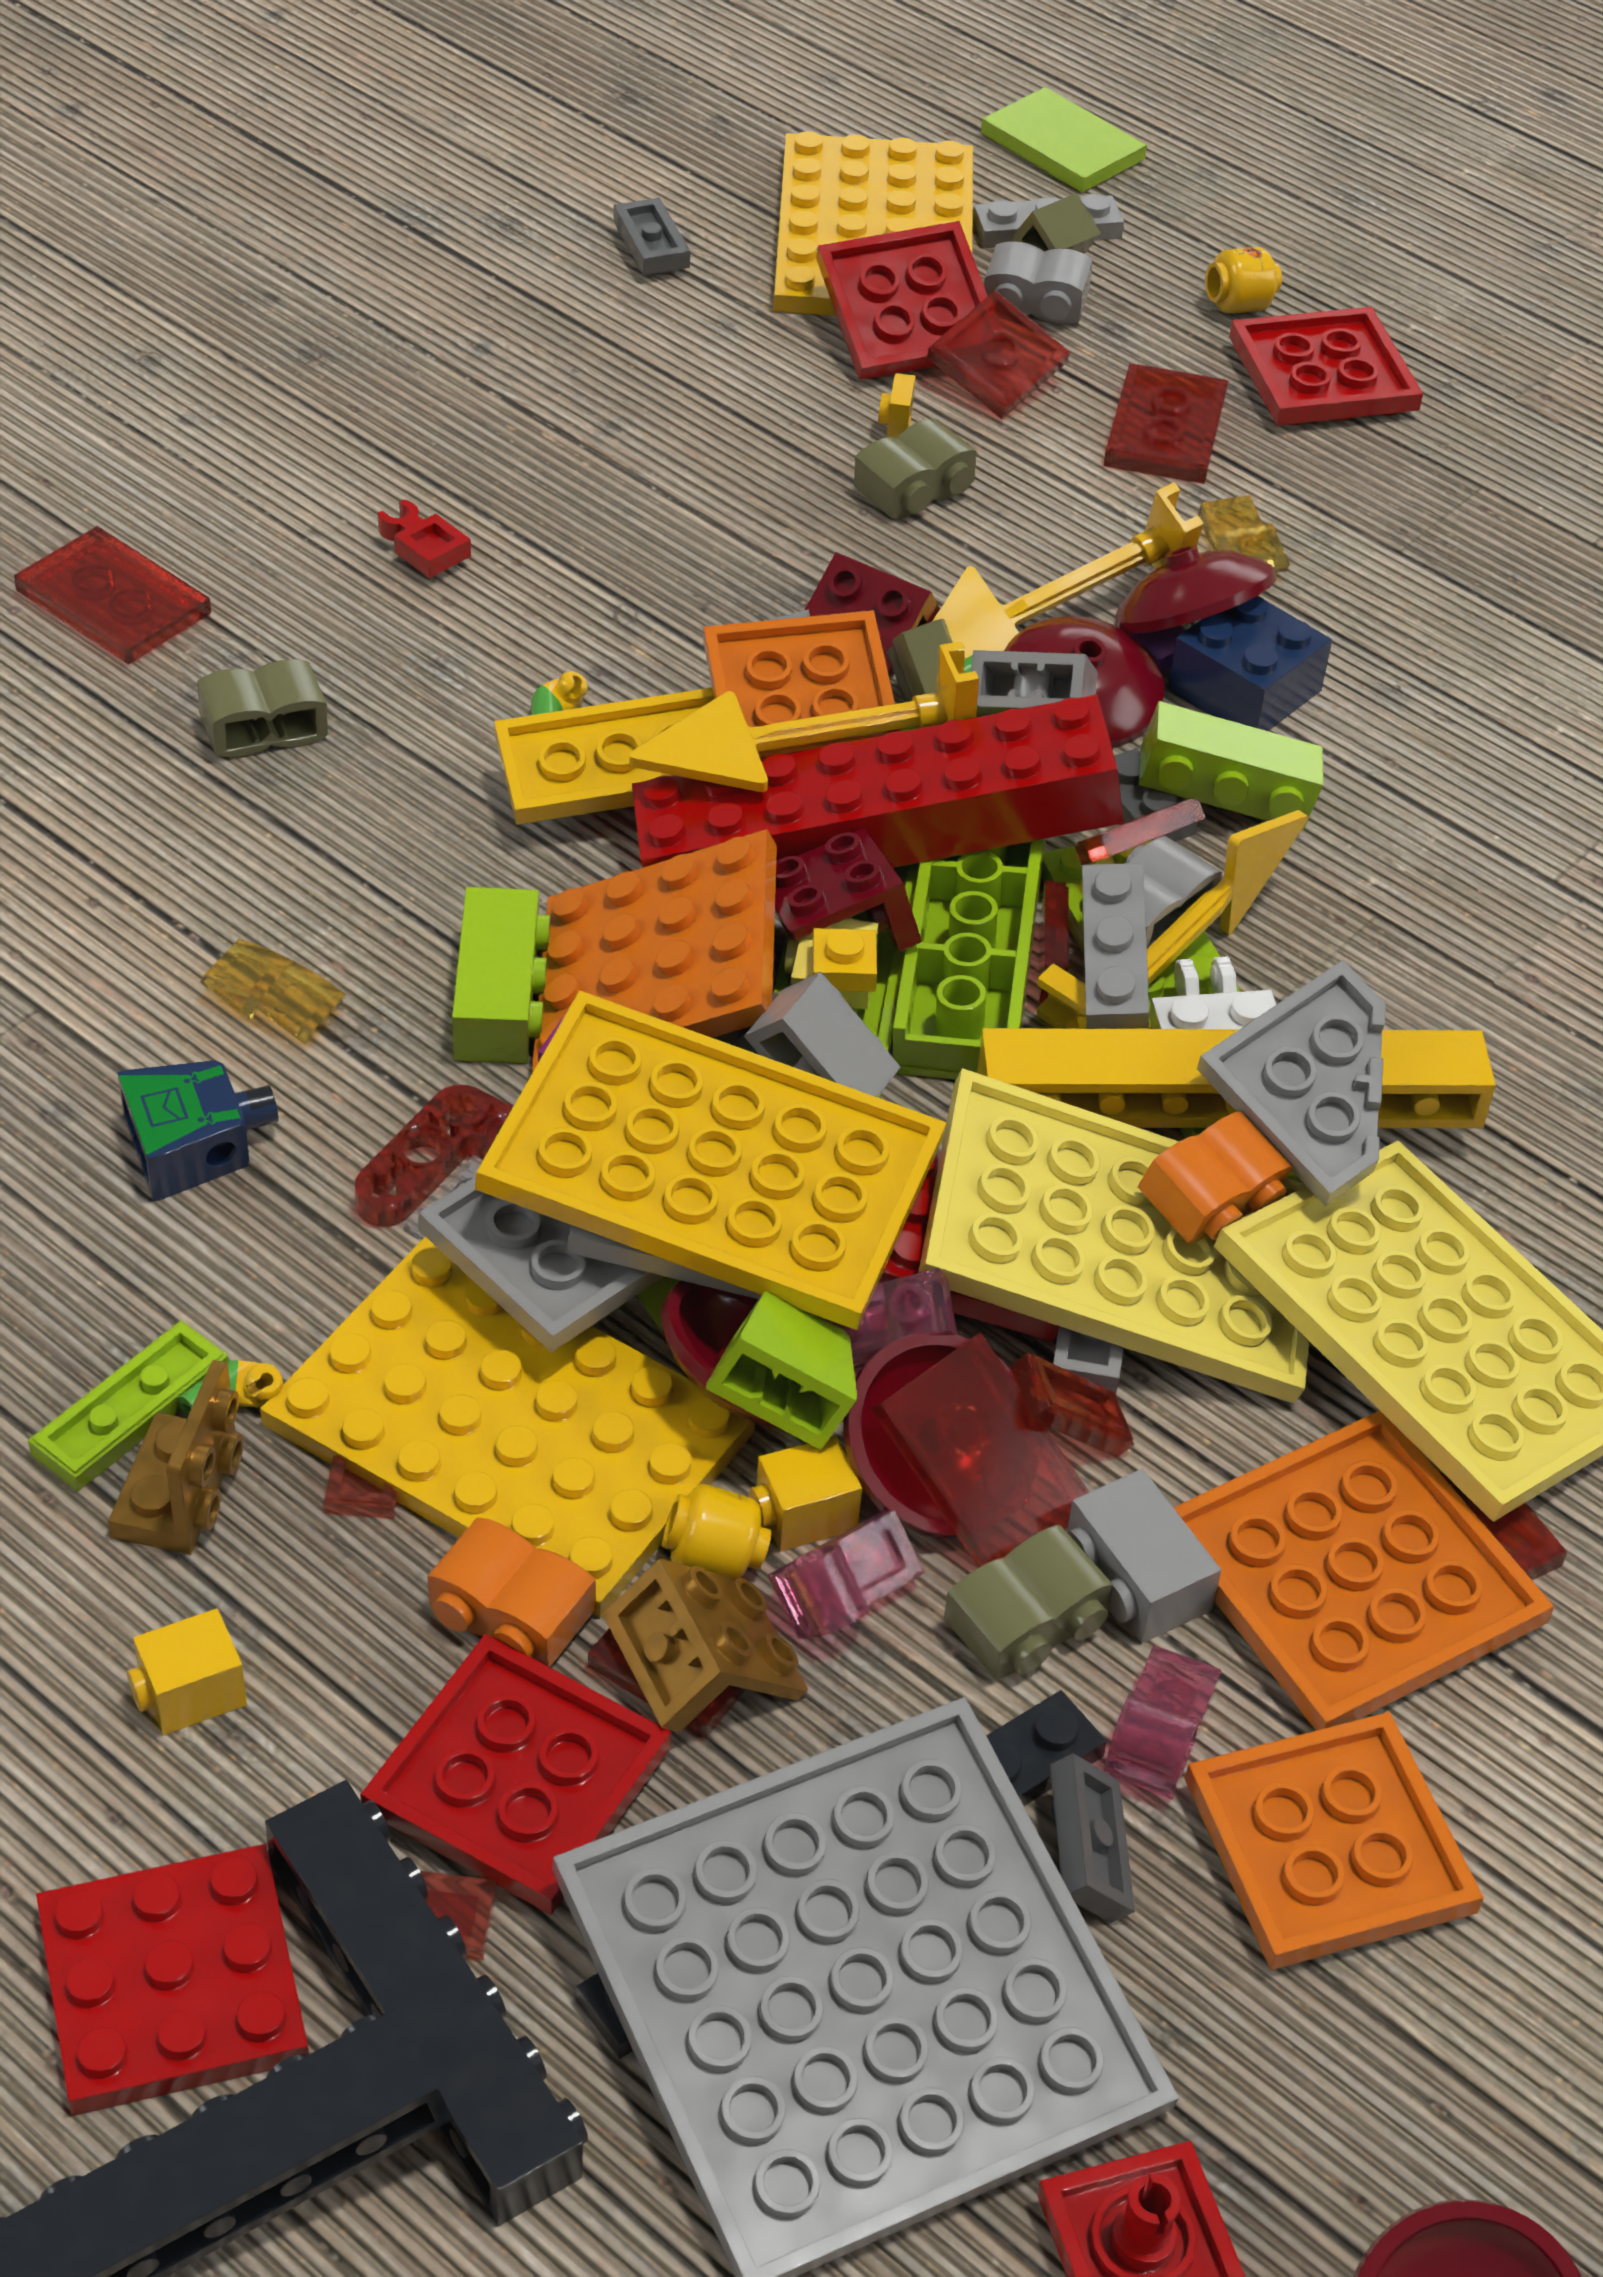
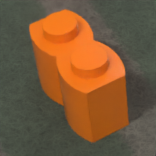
(1216, 1177)
(511, 1591)

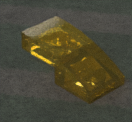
(1237, 527)
(282, 989)

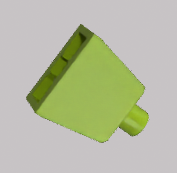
(789, 1370)

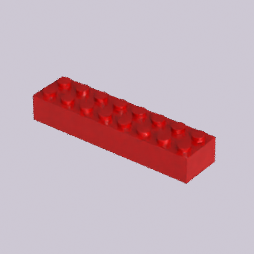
(912, 790)

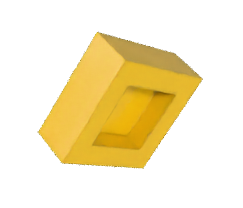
(897, 407)
(846, 958)

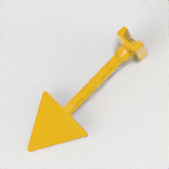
(987, 625)
(722, 749)
(1248, 866)

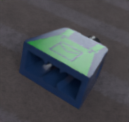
(190, 1123)

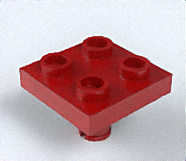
(1139, 2218)

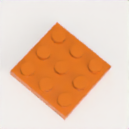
(800, 669)
(1332, 1840)

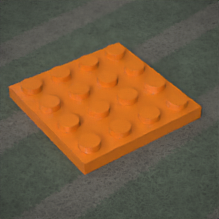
(670, 939)
(1359, 1571)

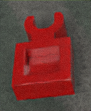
(424, 543)

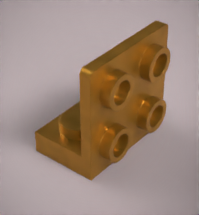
(180, 1470)
(695, 1636)

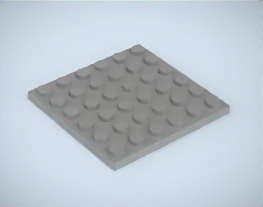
(859, 1992)

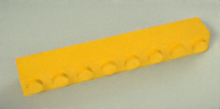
(1154, 1079)

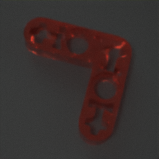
(428, 1129)

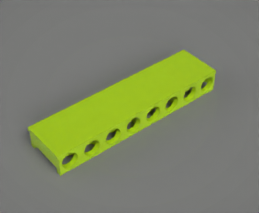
(972, 959)

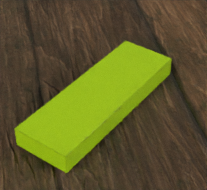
(121, 1407)

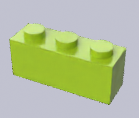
(1229, 764)
(499, 975)

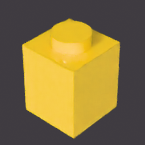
(807, 1493)
(187, 1672)

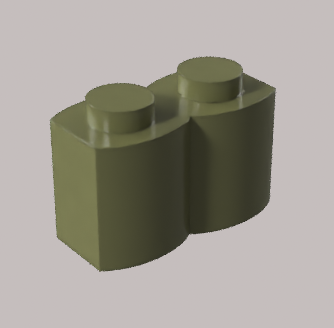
(915, 468)
(916, 658)
(262, 708)
(1029, 1602)

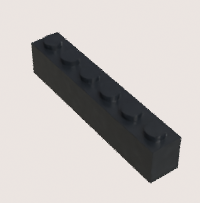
(398, 1954)
(233, 2161)

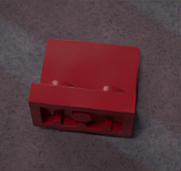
(858, 587)
(840, 882)

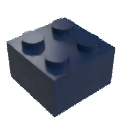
(1250, 664)

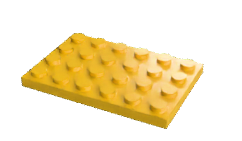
(859, 190)
(713, 1158)
(485, 1422)

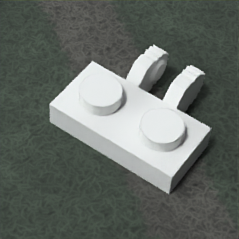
(1208, 1011)

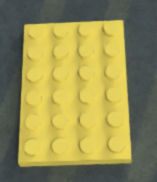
(1049, 1222)
(1435, 1326)

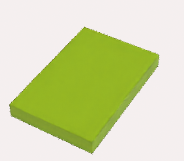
(1063, 139)

